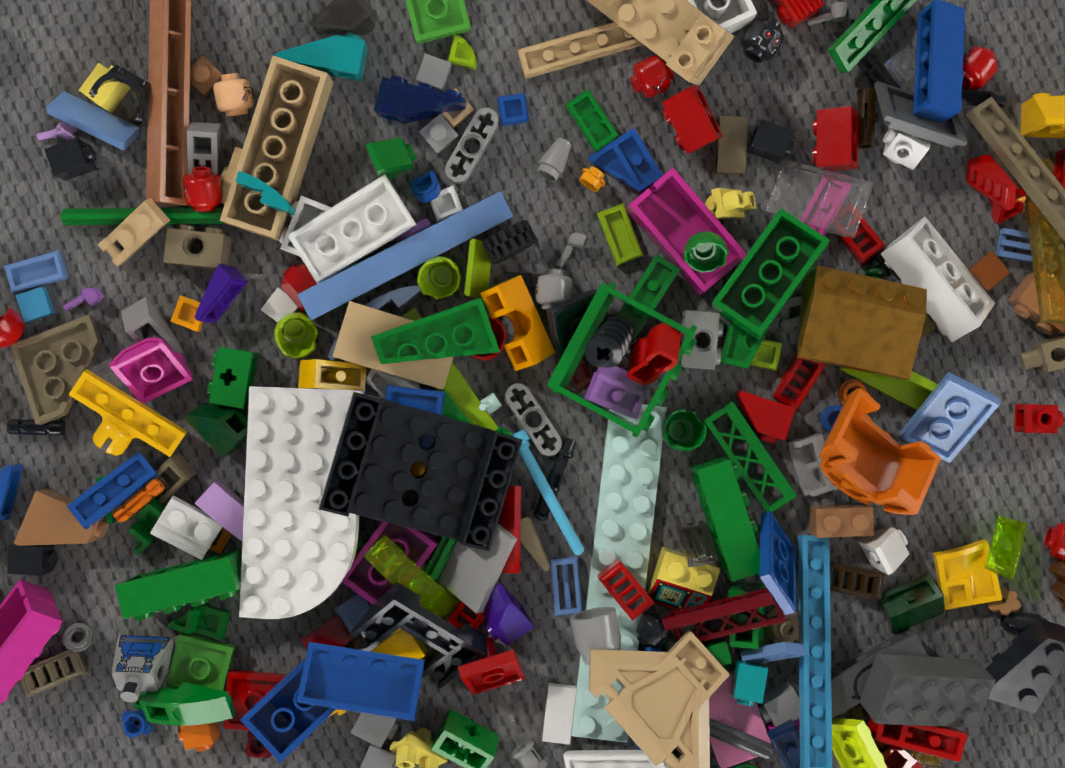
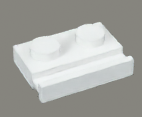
(186, 527)

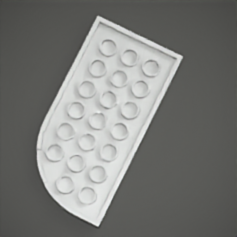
(289, 546)

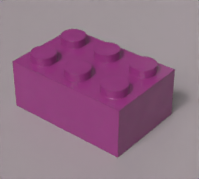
(366, 579)

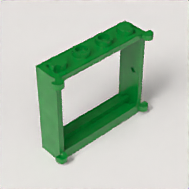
(577, 346)

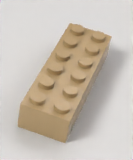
(278, 144)

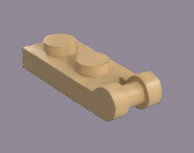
(134, 232)

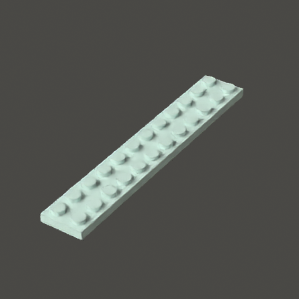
(625, 533)

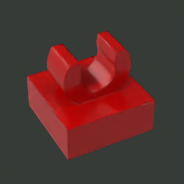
(1000, 214)

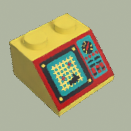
(679, 585)

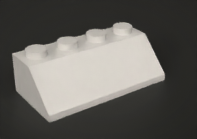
(953, 293)

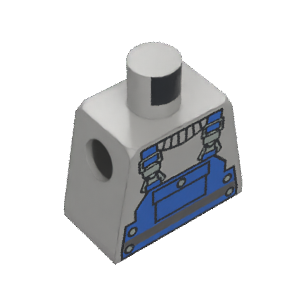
(141, 664)

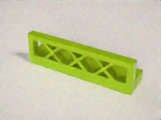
(908, 392)

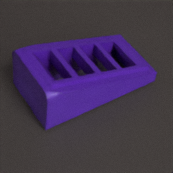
(220, 293)

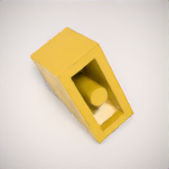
(331, 375)

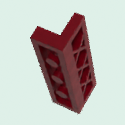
(724, 609)

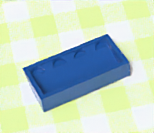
(361, 681)

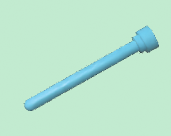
(548, 494)

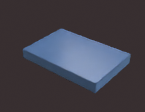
(950, 416)

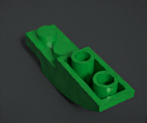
(186, 705)

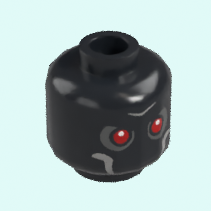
(762, 40)

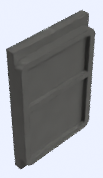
(897, 114)

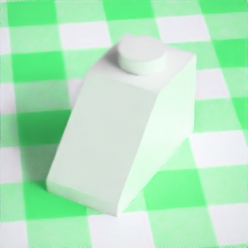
(885, 549)

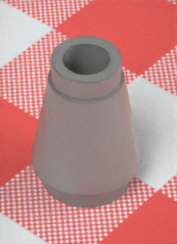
(554, 160)

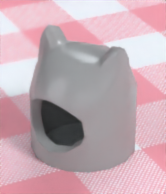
(595, 630)

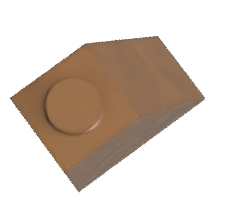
(52, 523)

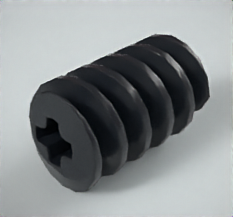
(610, 342)

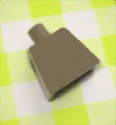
(1041, 355)

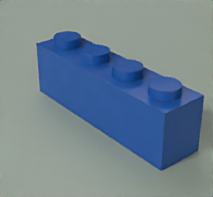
(939, 61)

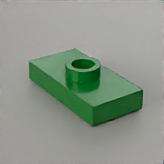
(591, 120)

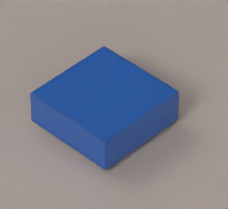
(513, 109)

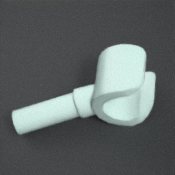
(490, 403)

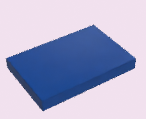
(777, 563)

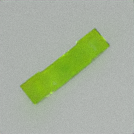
(397, 567)

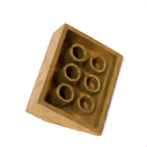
(860, 322)

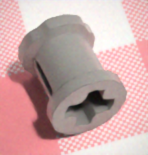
(528, 755)

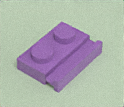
(617, 392)

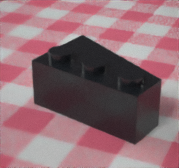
(1029, 666)

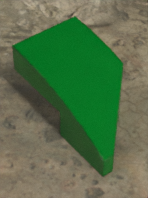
(144, 523)
(203, 620)

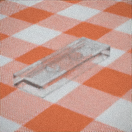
(88, 449)

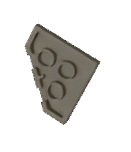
(53, 364)

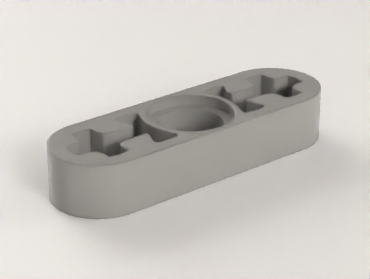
(488, 131)
(539, 440)

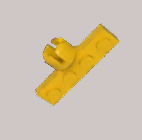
(124, 417)

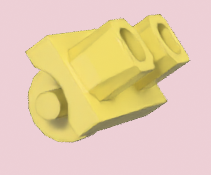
(730, 203)
(416, 748)

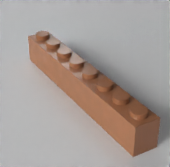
(168, 101)

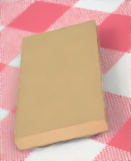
(356, 346)

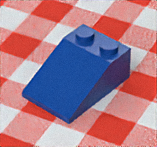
(280, 720)

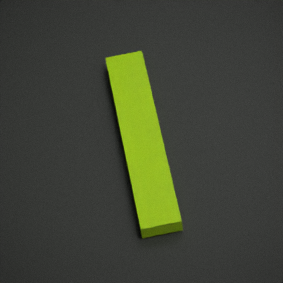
(461, 390)

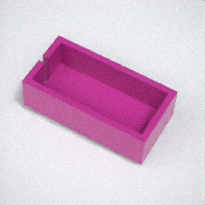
(675, 215)
(26, 625)

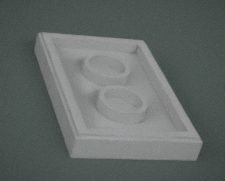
(474, 572)

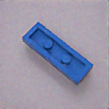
(112, 490)

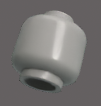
(553, 288)

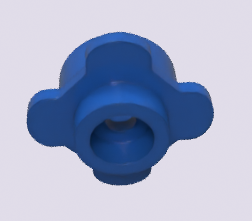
(132, 729)

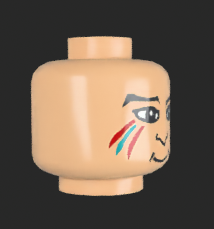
(233, 95)

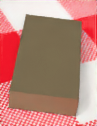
(732, 146)

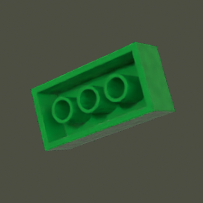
(770, 274)
(727, 517)
(180, 585)

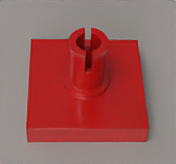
(492, 670)

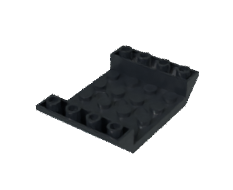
(462, 477)

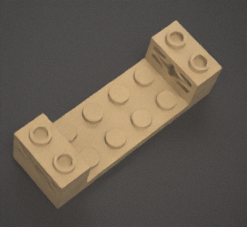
(673, 31)

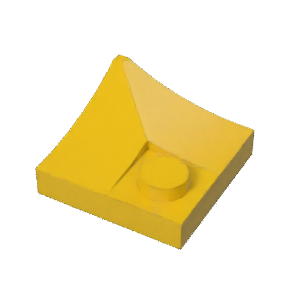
(964, 577)

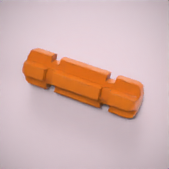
(138, 500)

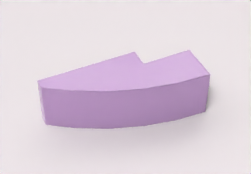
(223, 507)

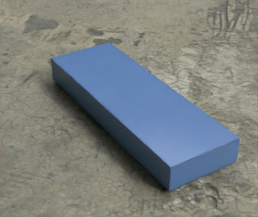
(93, 120)

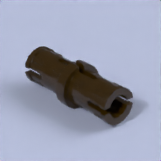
(866, 99)

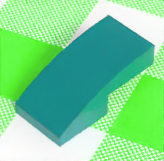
(270, 197)

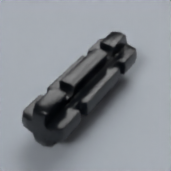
(29, 427)

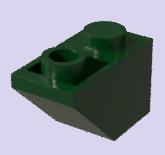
(220, 426)

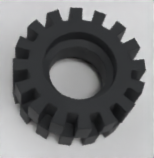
(509, 241)

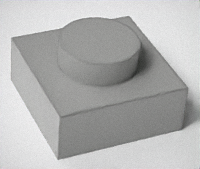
(439, 134)

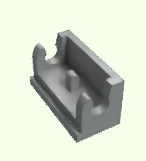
(807, 462)

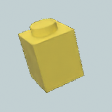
(109, 94)

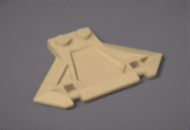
(661, 698)

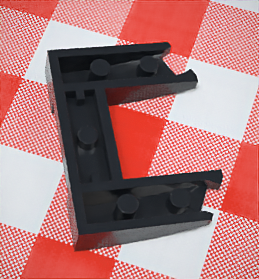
(401, 609)

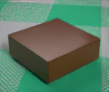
(989, 271)

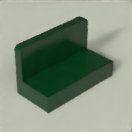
(912, 603)

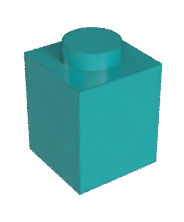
(748, 682)

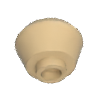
(784, 631)

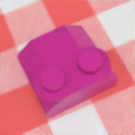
(151, 368)

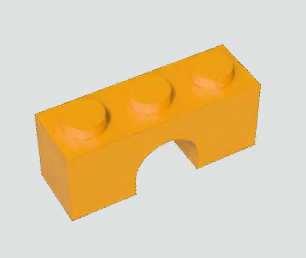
(530, 338)

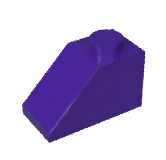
(506, 616)

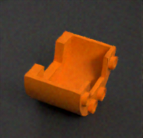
(871, 464)

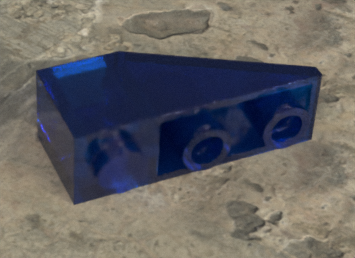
(411, 103)

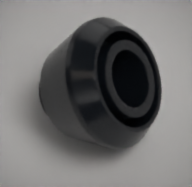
(652, 631)

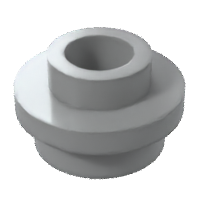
(73, 629)

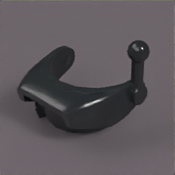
(119, 74)

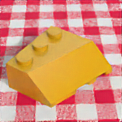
(1043, 116)

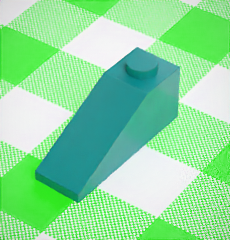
(335, 55)

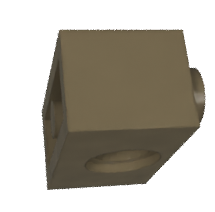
(180, 247)

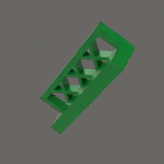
(757, 449)

